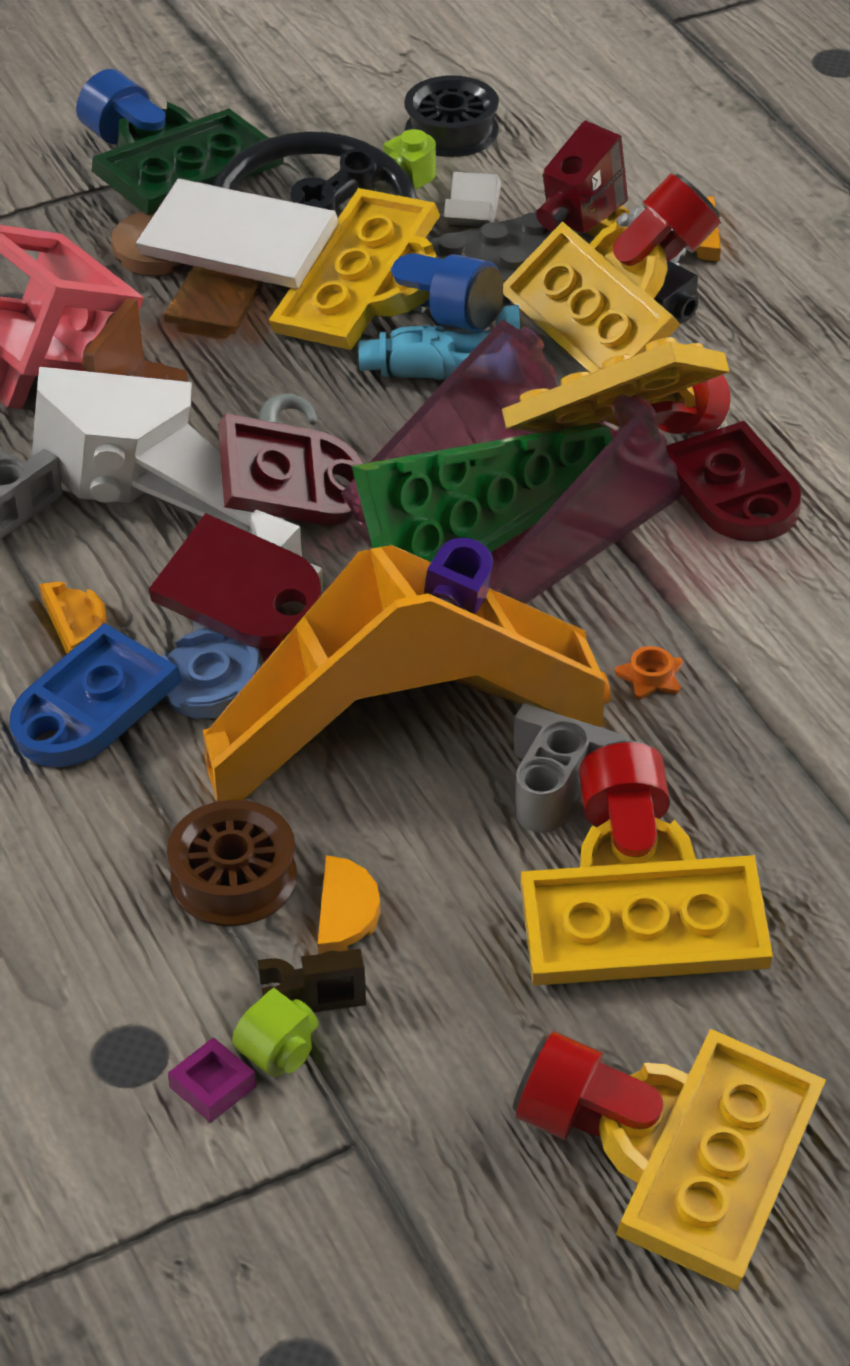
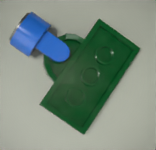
(157, 143)

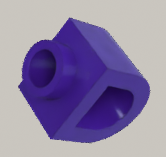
(460, 573)

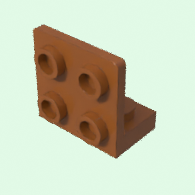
(120, 349)

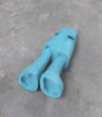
(425, 349)

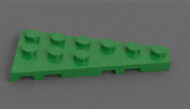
(473, 489)

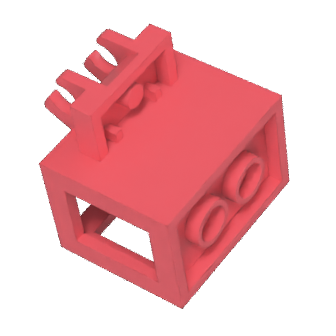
(59, 311)

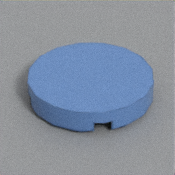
(211, 672)

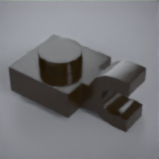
(323, 982)

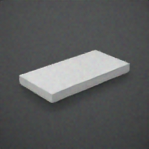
(238, 233)

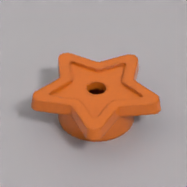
(651, 671)

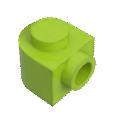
(415, 154)
(276, 1033)

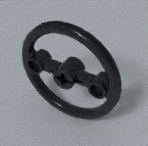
(359, 168)

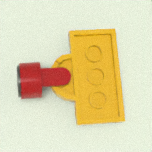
(602, 293)
(676, 379)
(640, 892)
(696, 1143)

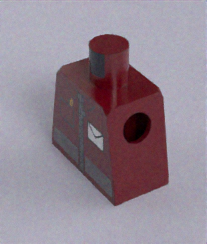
(584, 180)

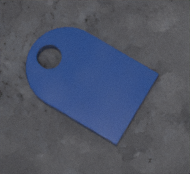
(90, 698)

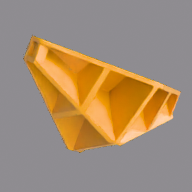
(385, 636)

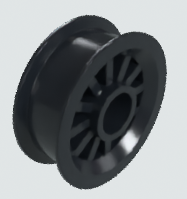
(454, 113)

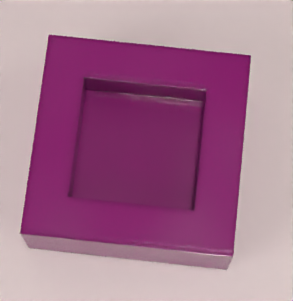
(212, 1079)

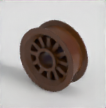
(232, 862)

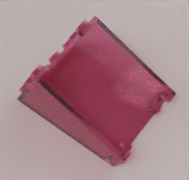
(606, 502)

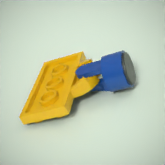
(385, 268)

